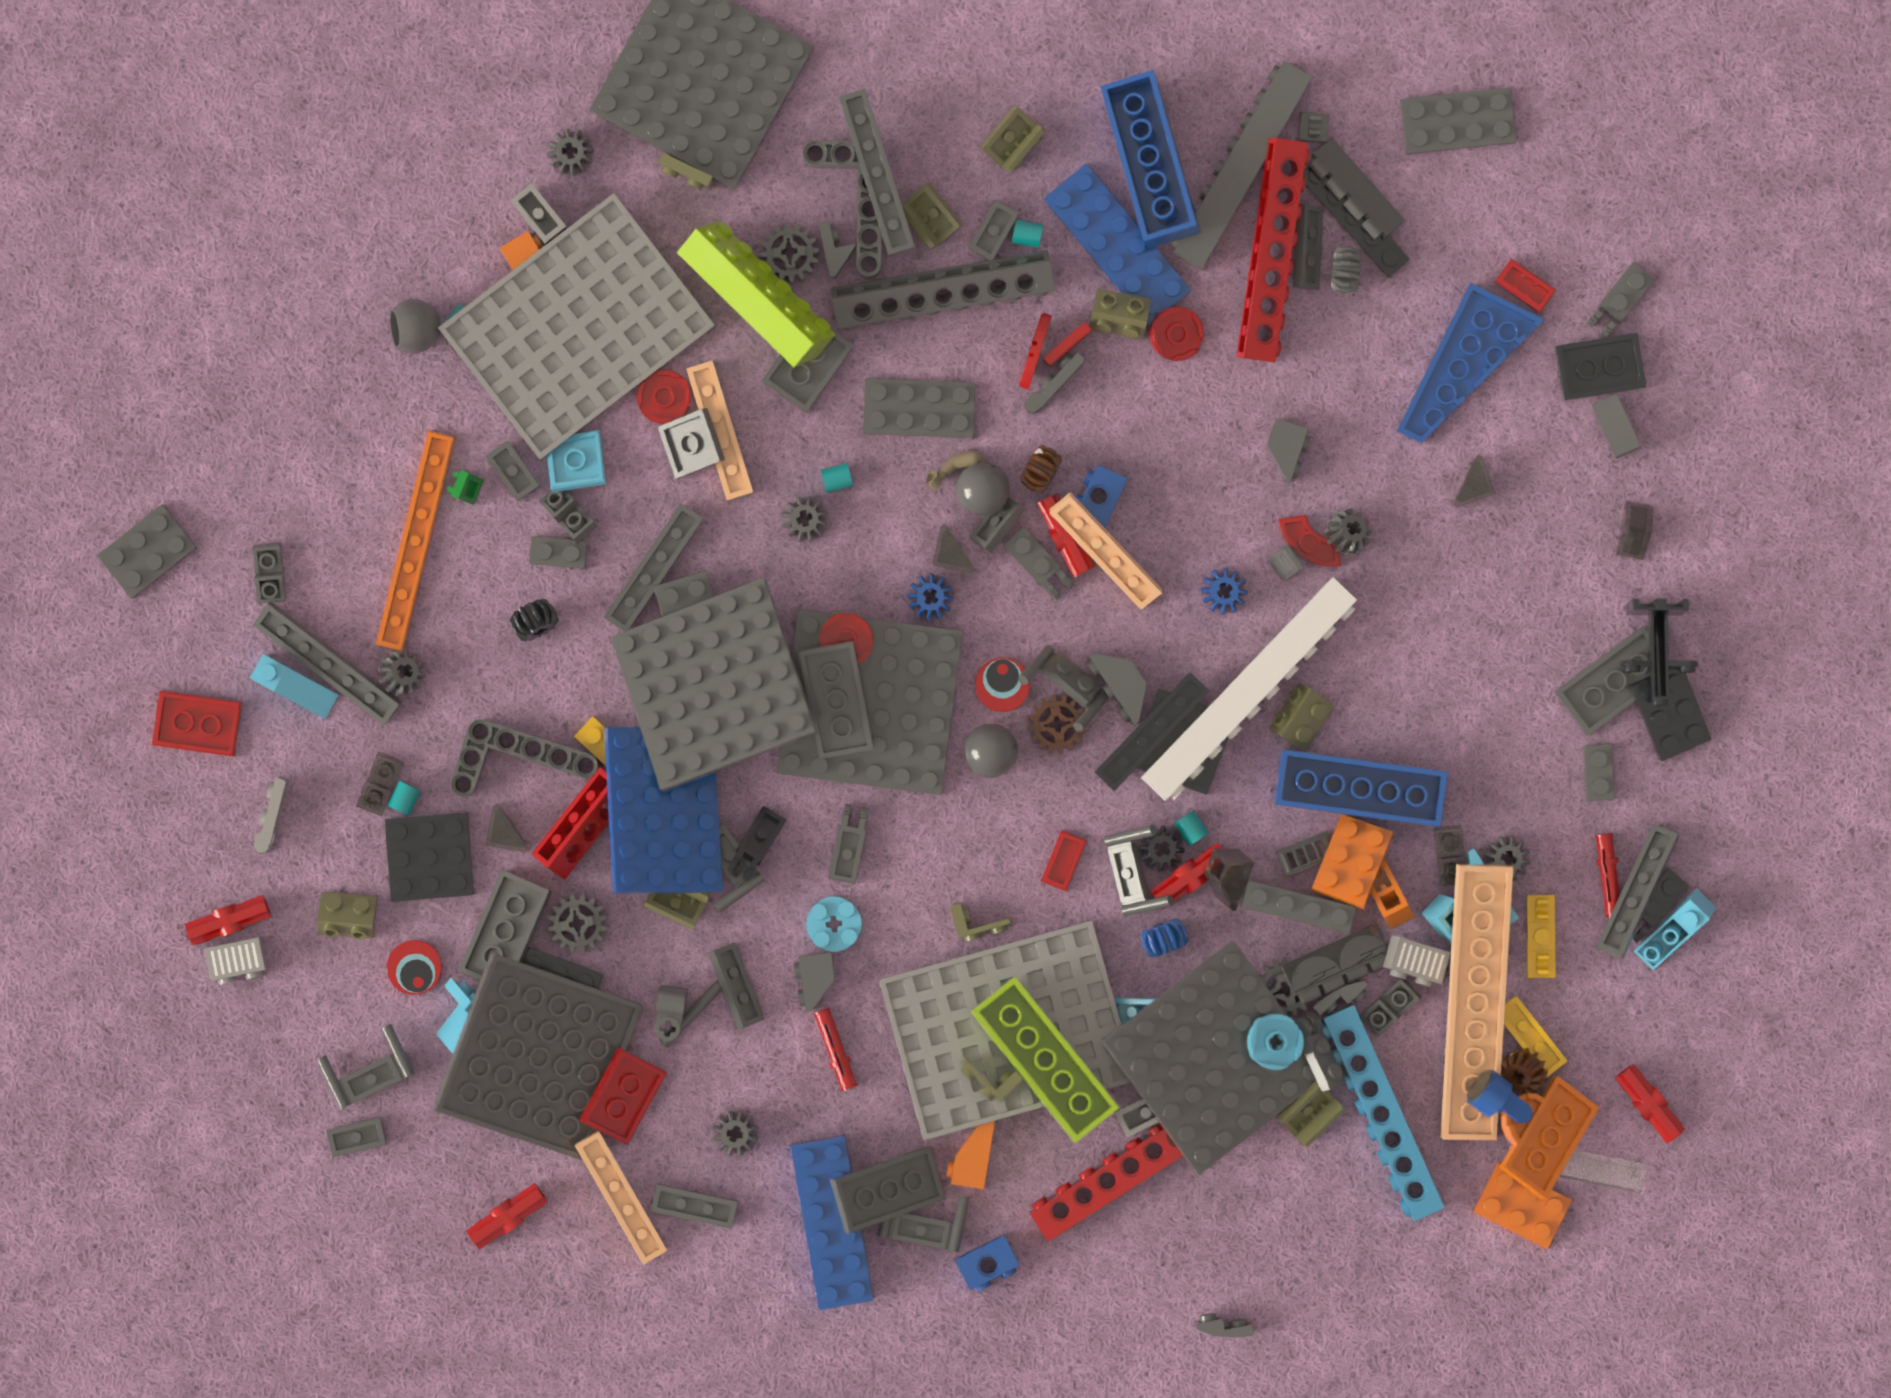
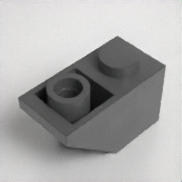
(1285, 447)
(816, 976)

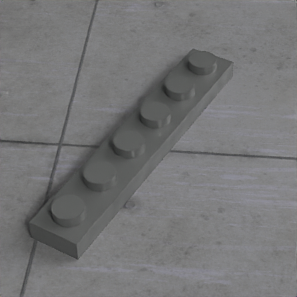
(876, 172)
(327, 663)

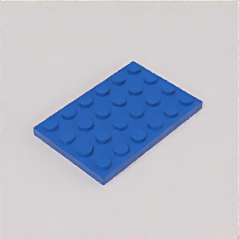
(658, 836)

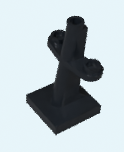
(1658, 645)

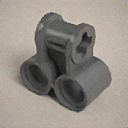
(670, 1007)

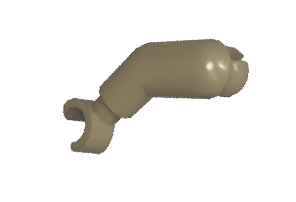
(955, 462)

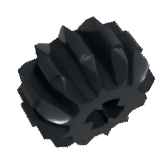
(534, 620)
(1163, 858)

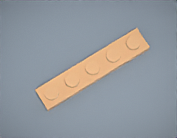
(710, 395)
(1105, 550)
(620, 1197)

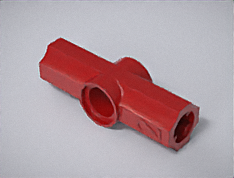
(1075, 556)
(1186, 877)
(227, 920)
(1650, 1103)
(506, 1216)

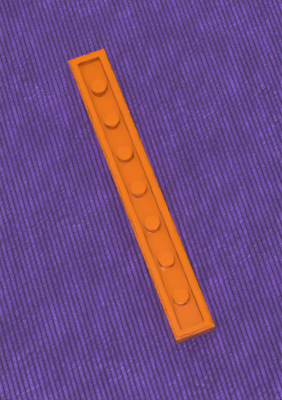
(415, 540)

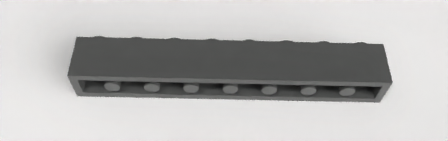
(1243, 163)

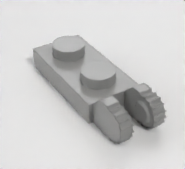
(270, 817)

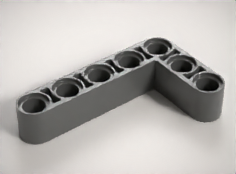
(864, 223)
(518, 749)

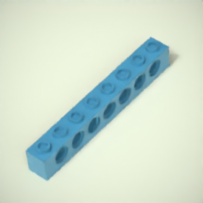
(1428, 1200)

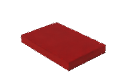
(197, 723)
(622, 1096)

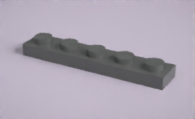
(653, 567)
(1638, 891)

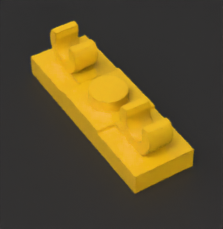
(1540, 936)

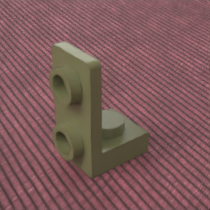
(962, 917)
(1005, 1082)

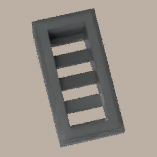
(1285, 562)
(1284, 860)

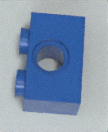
(1111, 484)
(1000, 1251)

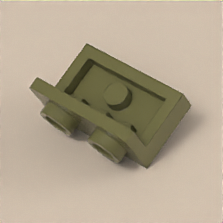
(1012, 139)
(695, 177)
(930, 216)
(1120, 314)
(1301, 716)
(679, 907)
(347, 915)
(1311, 1114)

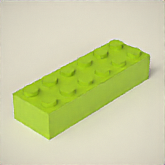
(756, 293)
(1044, 1059)

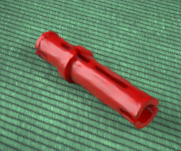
(1608, 871)
(845, 1080)

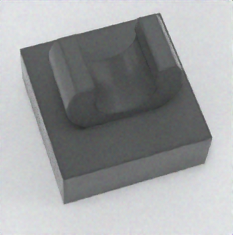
(1313, 127)

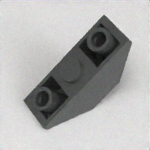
(1122, 682)

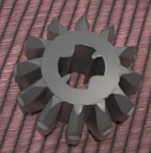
(563, 158)
(1346, 269)
(813, 523)
(1347, 532)
(412, 672)
(1514, 852)
(740, 1140)

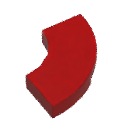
(1035, 350)
(1307, 542)

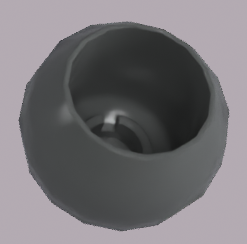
(414, 326)
(983, 489)
(991, 750)

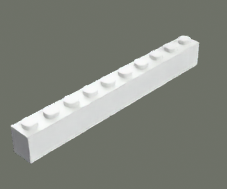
(1249, 688)

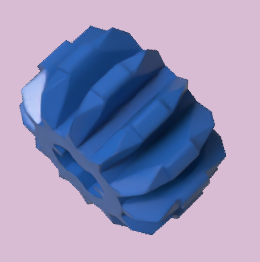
(1232, 594)
(921, 598)
(1164, 937)

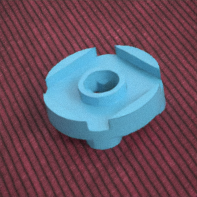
(844, 912)
(1284, 1054)

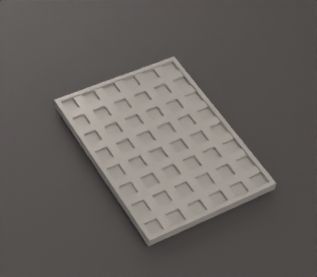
(576, 326)
(937, 1031)

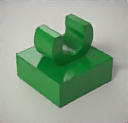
(466, 487)

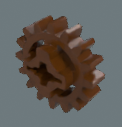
(1055, 712)

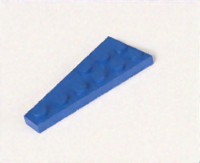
(1473, 346)

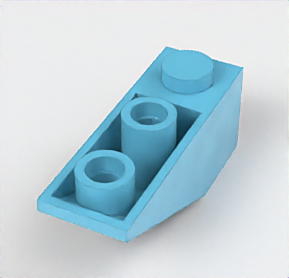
(1675, 929)

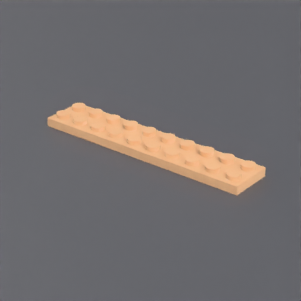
(1476, 994)

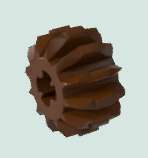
(1041, 469)
(1524, 1071)

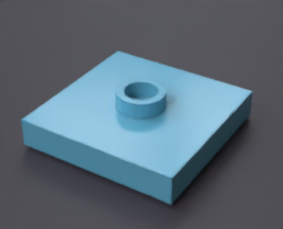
(577, 462)

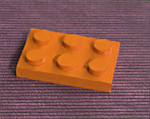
(1352, 861)
(1520, 1210)

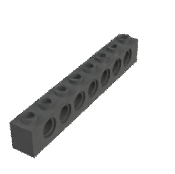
(951, 278)

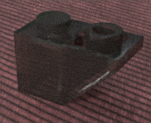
(1228, 875)

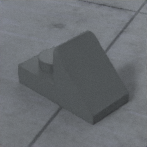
(835, 257)

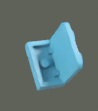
(453, 1026)

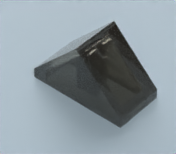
(1476, 484)
(1635, 530)
(949, 553)
(503, 832)

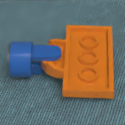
(1540, 1128)

